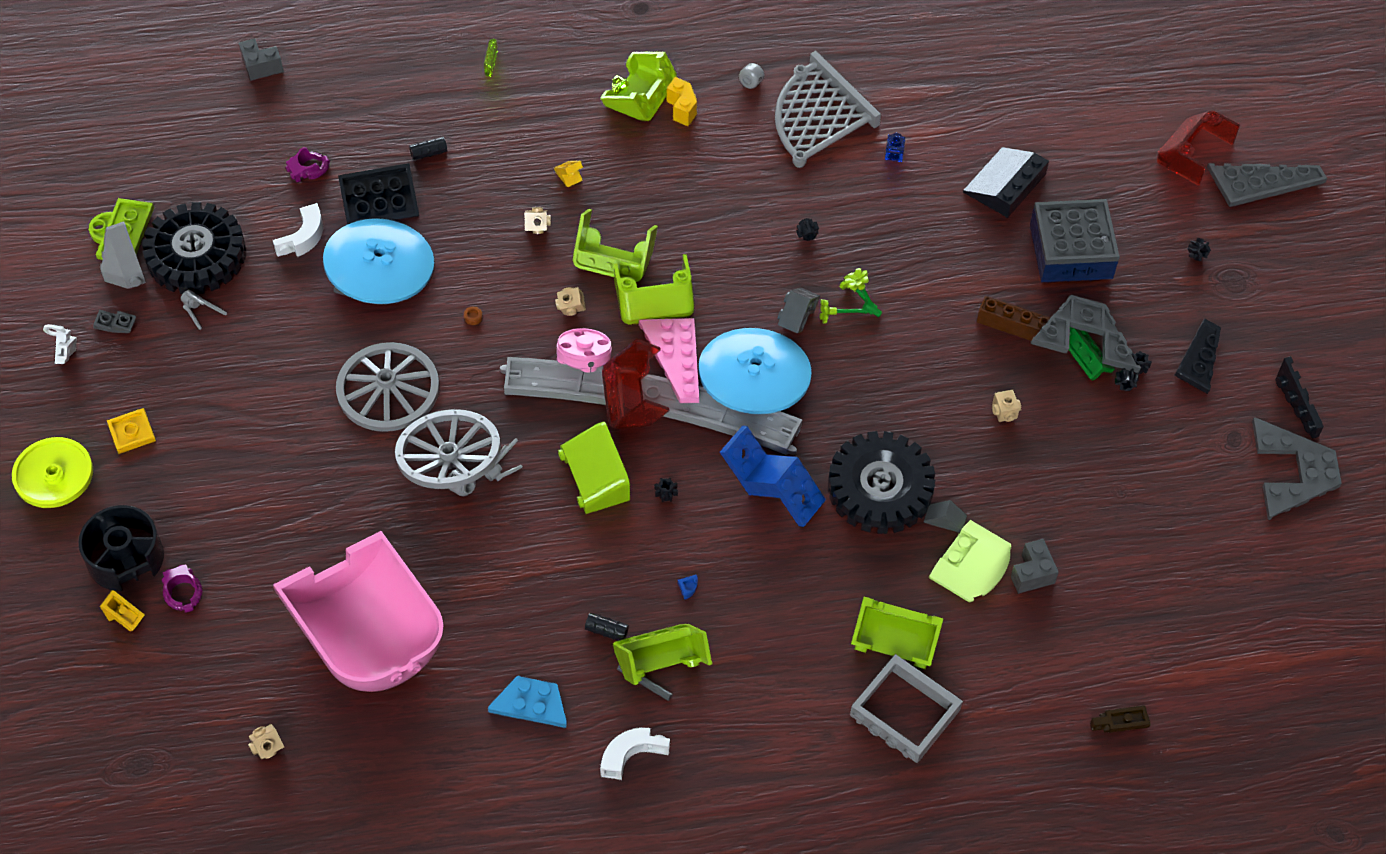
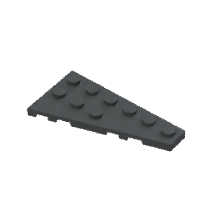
(1261, 181)

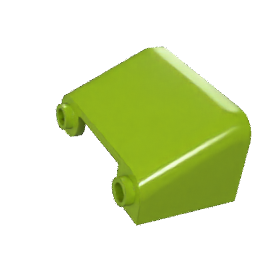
(647, 85)
(596, 469)
(897, 632)

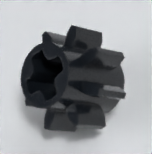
(807, 229)
(1199, 249)
(1142, 360)
(1126, 379)
(666, 489)

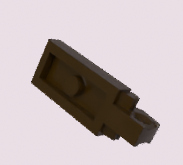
(1121, 719)

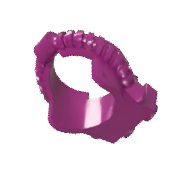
(295, 163)
(176, 576)

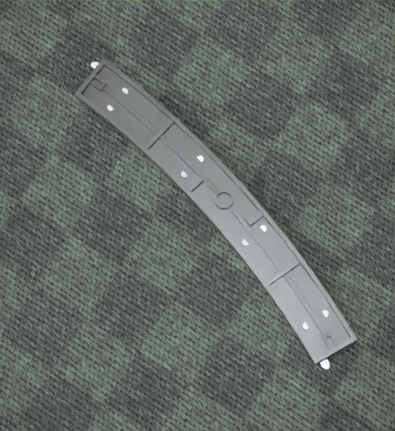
(560, 381)

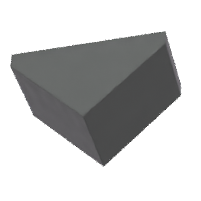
(946, 516)

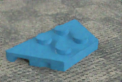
(531, 701)

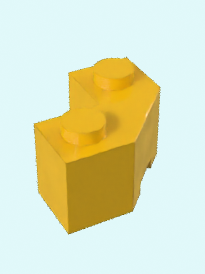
(684, 101)

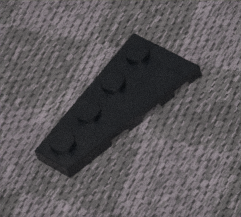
(1199, 359)
(1298, 398)

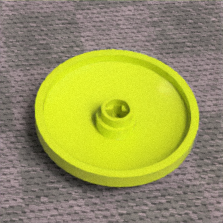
(52, 472)

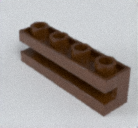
(1010, 318)

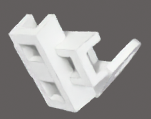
(64, 343)

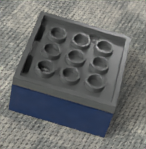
(1074, 240)

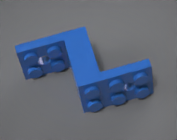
(773, 476)

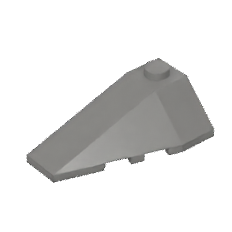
(119, 258)

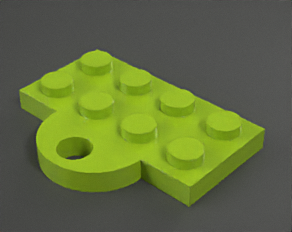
(134, 215)

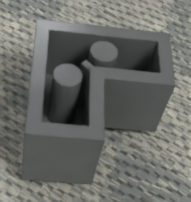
(260, 62)
(797, 309)
(1037, 568)

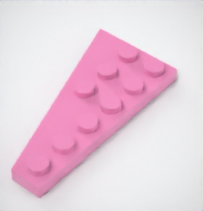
(677, 354)

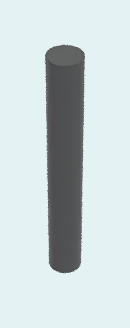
(653, 687)

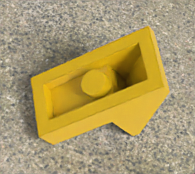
(569, 172)
(121, 610)

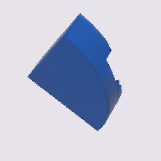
(688, 586)

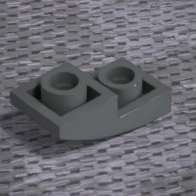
(112, 322)

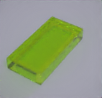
(490, 57)

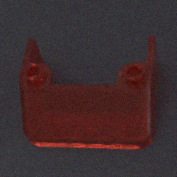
(1178, 152)
(624, 388)

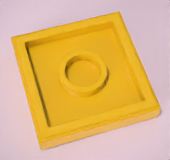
(131, 430)

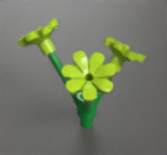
(855, 282)

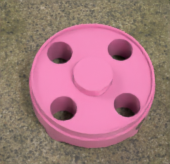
(583, 349)

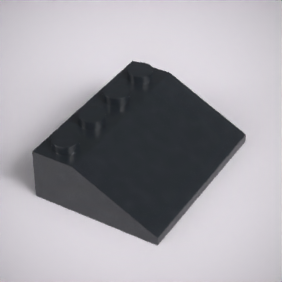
(1007, 179)
(379, 194)

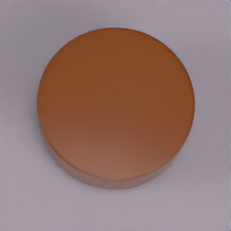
(473, 315)

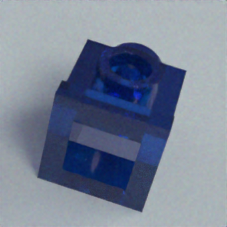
(896, 144)

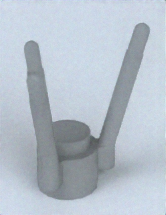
(192, 300)
(494, 472)

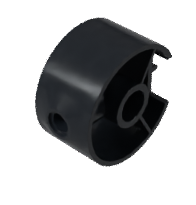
(121, 547)

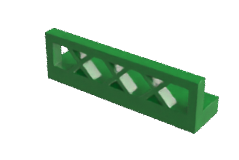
(1087, 354)

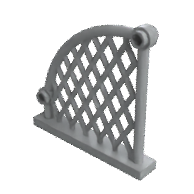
(839, 85)

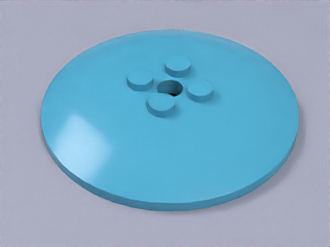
(387, 279)
(753, 389)

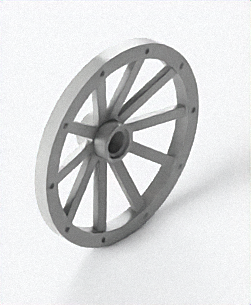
(393, 382)
(448, 453)

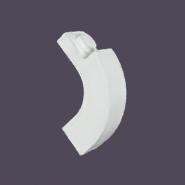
(305, 237)
(628, 744)

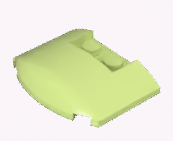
(973, 562)

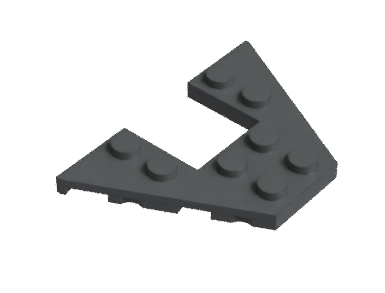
(1092, 318)
(1315, 463)

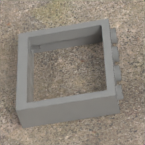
(923, 684)

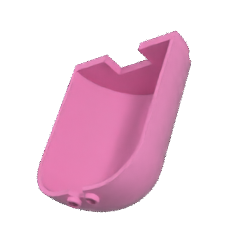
(365, 616)

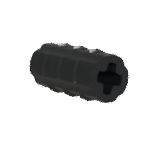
(428, 148)
(606, 627)

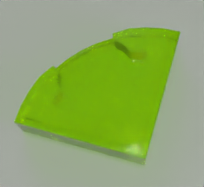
(619, 83)

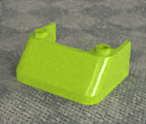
(601, 259)
(656, 301)
(661, 649)

